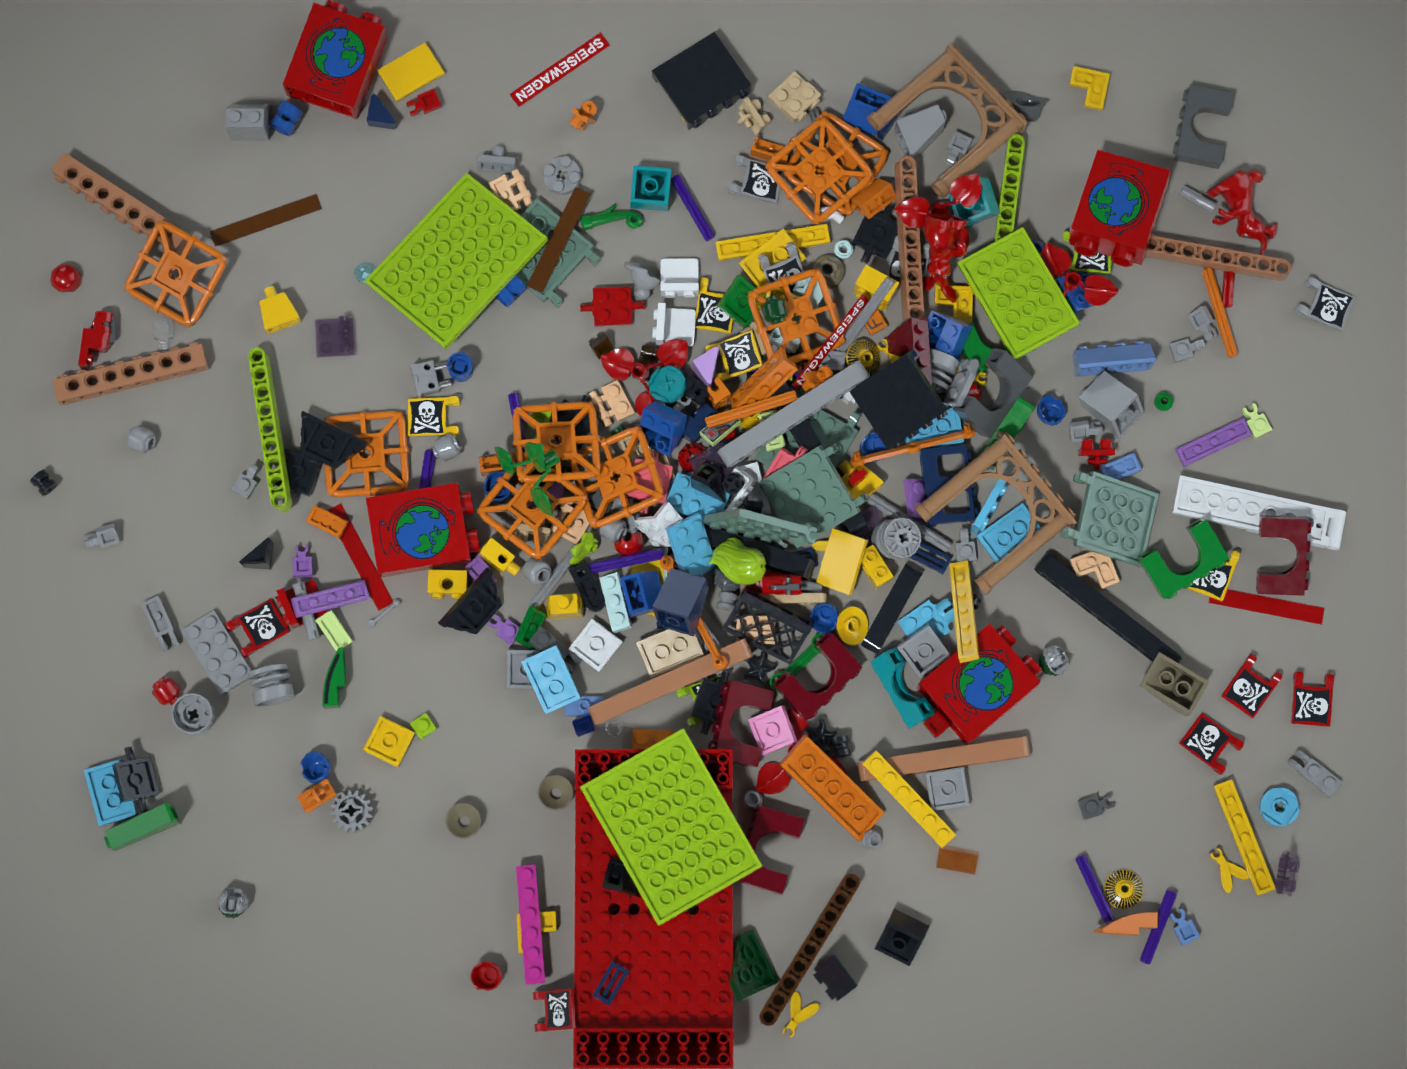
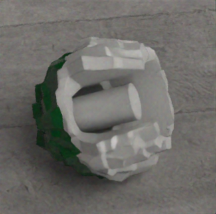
(1053, 661)
(232, 902)

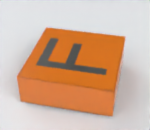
(875, 323)

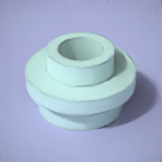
(843, 243)

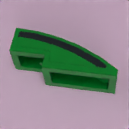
(334, 680)

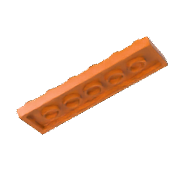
(831, 788)

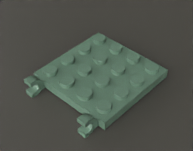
(573, 253)
(828, 430)
(811, 493)
(1113, 518)
(759, 525)

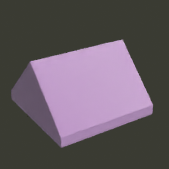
(705, 366)

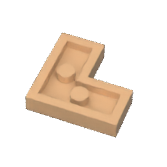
(1096, 563)

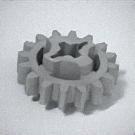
(352, 819)

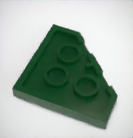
(750, 967)

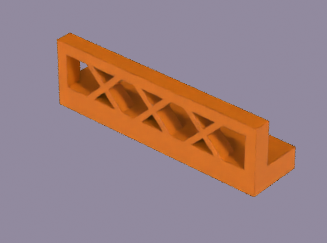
(764, 380)

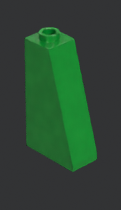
(1013, 421)
(142, 827)

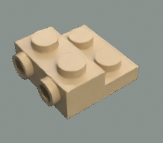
(795, 98)

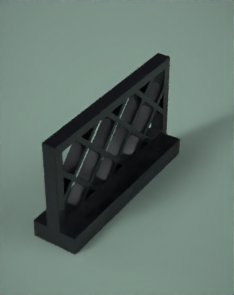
(771, 610)

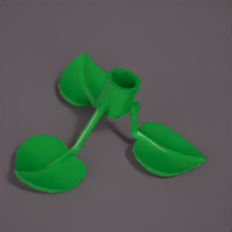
(541, 461)

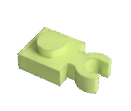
(1258, 423)

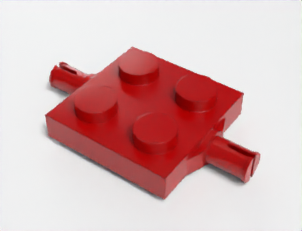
(612, 306)

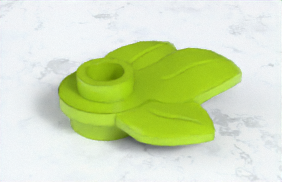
(587, 546)

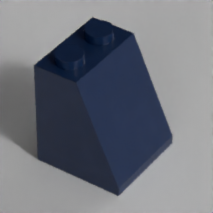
(681, 601)

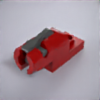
(97, 339)
(777, 584)

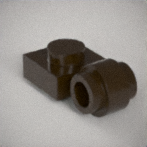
(647, 352)

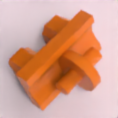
(583, 115)
(815, 378)
(316, 796)

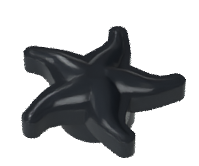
(758, 668)
(820, 734)

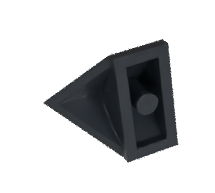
(708, 481)
(260, 556)
(618, 879)

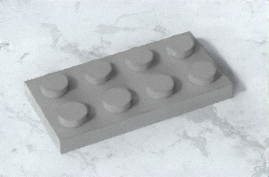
(217, 652)

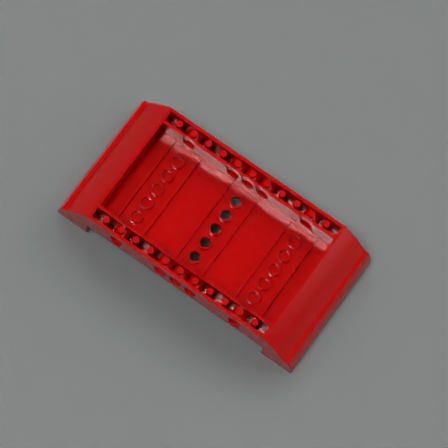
(677, 989)

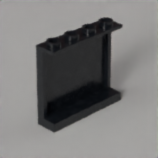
(702, 80)
(899, 401)

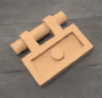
(503, 189)
(616, 400)
(576, 528)

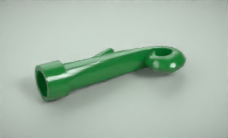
(607, 216)

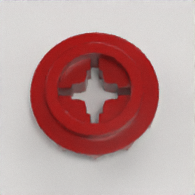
(684, 455)

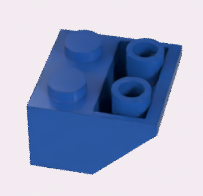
(861, 104)
(947, 333)
(662, 427)
(640, 592)

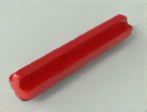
(1228, 287)

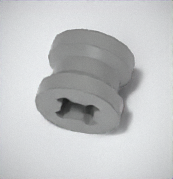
(726, 601)

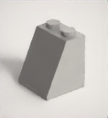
(248, 121)
(919, 130)
(1112, 404)

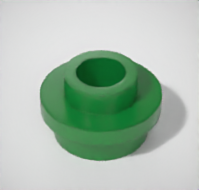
(1163, 407)

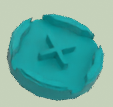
(667, 384)

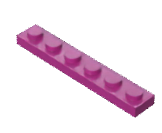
(530, 924)

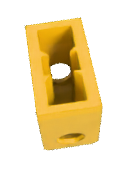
(277, 311)
(868, 485)
(490, 554)
(564, 606)

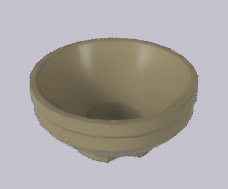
(836, 276)
(548, 784)
(458, 811)

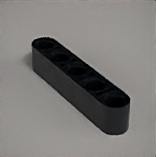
(891, 609)

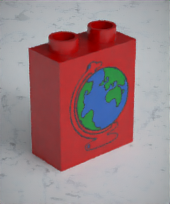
(336, 59)
(1119, 208)
(421, 529)
(981, 690)

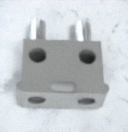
(425, 378)

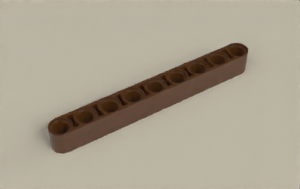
(816, 942)

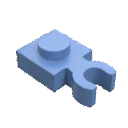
(1185, 930)

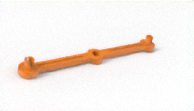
(912, 447)
(719, 662)

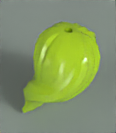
(739, 562)

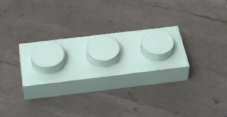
(615, 602)

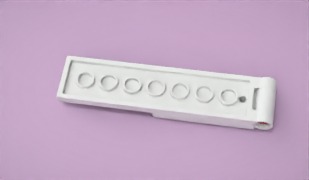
(1243, 508)

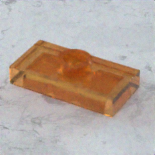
(957, 861)

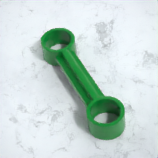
(795, 667)

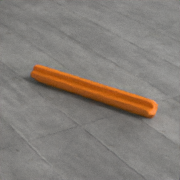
(1219, 312)
(751, 409)

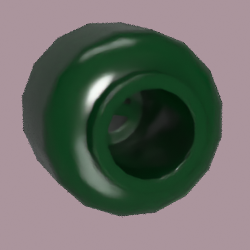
(774, 310)

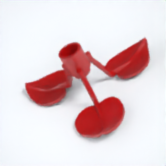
(963, 189)
(1098, 289)
(621, 361)
(771, 777)

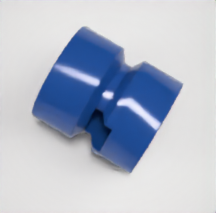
(289, 113)
(512, 289)
(460, 367)

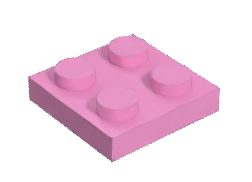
(772, 730)

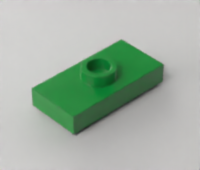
(532, 621)

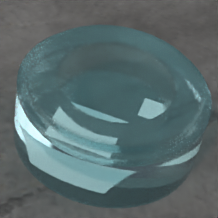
(362, 272)

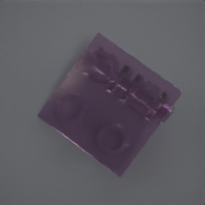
(334, 337)
(1291, 866)

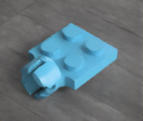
(929, 614)

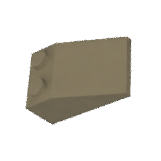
(1174, 684)

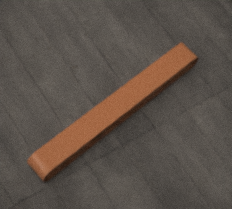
(906, 248)
(1215, 261)
(666, 683)
(954, 757)

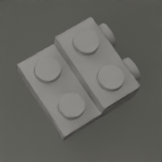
(924, 651)

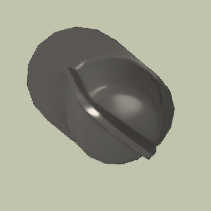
(1025, 104)

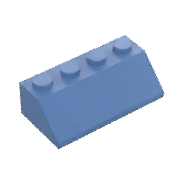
(1113, 359)

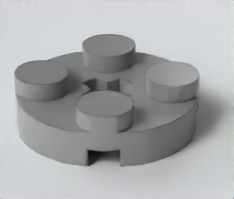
(552, 170)

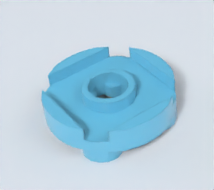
(1276, 796)

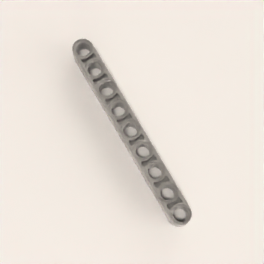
(793, 414)

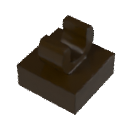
(601, 345)

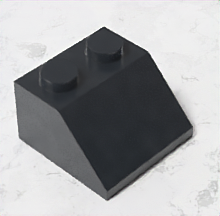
(901, 937)
(835, 978)

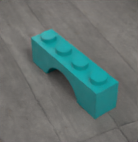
(889, 670)

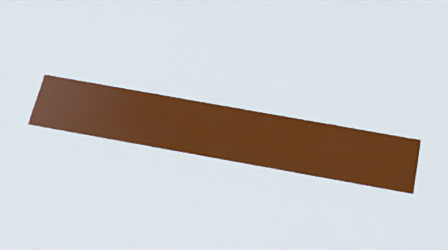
(265, 220)
(558, 239)

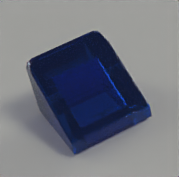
(583, 725)

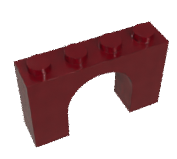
(911, 336)
(1293, 579)
(842, 669)
(734, 696)
(767, 822)

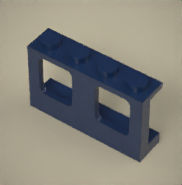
(933, 482)

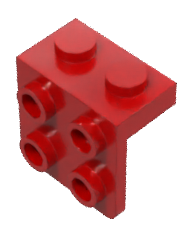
(284, 599)

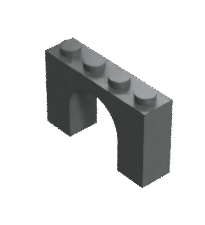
(1189, 147)
(1012, 381)

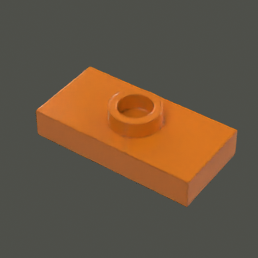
(327, 521)

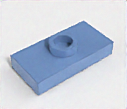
(1121, 467)
(580, 706)

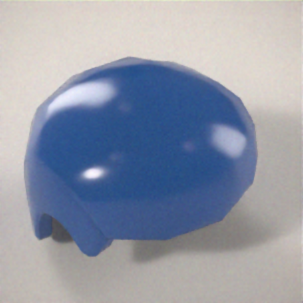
(1050, 410)
(872, 444)
(490, 482)
(824, 617)
(315, 767)

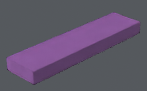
(1213, 442)
(330, 598)

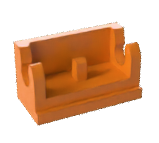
(765, 150)
(874, 198)
(720, 395)
(490, 464)

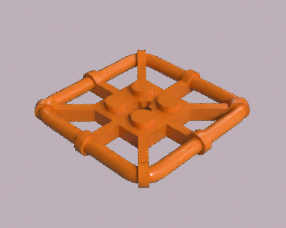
(846, 160)
(807, 167)
(187, 272)
(802, 307)
(564, 432)
(376, 460)
(627, 482)
(531, 517)

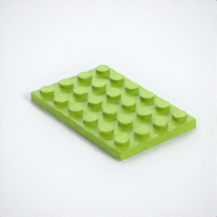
(1018, 293)

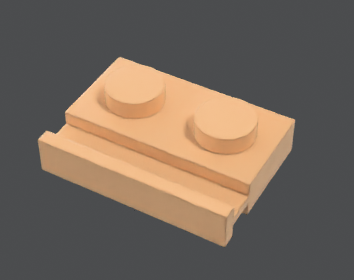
(752, 633)

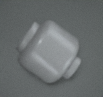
(141, 439)
(447, 447)
(614, 531)
(537, 571)

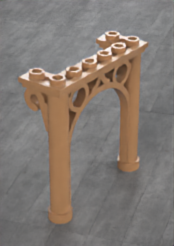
(950, 62)
(973, 472)

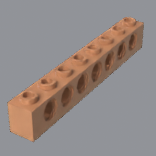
(68, 165)
(122, 382)

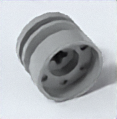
(942, 367)
(896, 538)
(270, 680)
(182, 718)

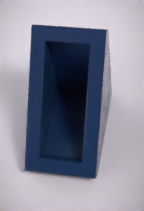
(378, 115)

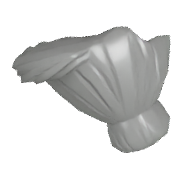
(642, 279)

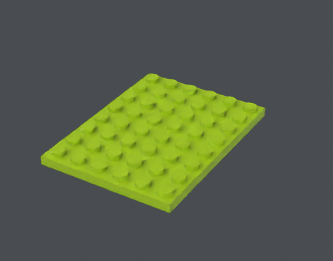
(456, 261)
(671, 827)

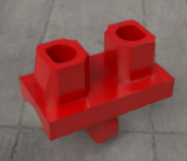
(1105, 450)

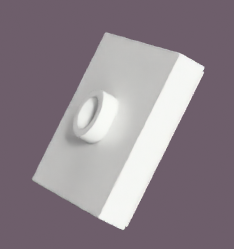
(595, 645)

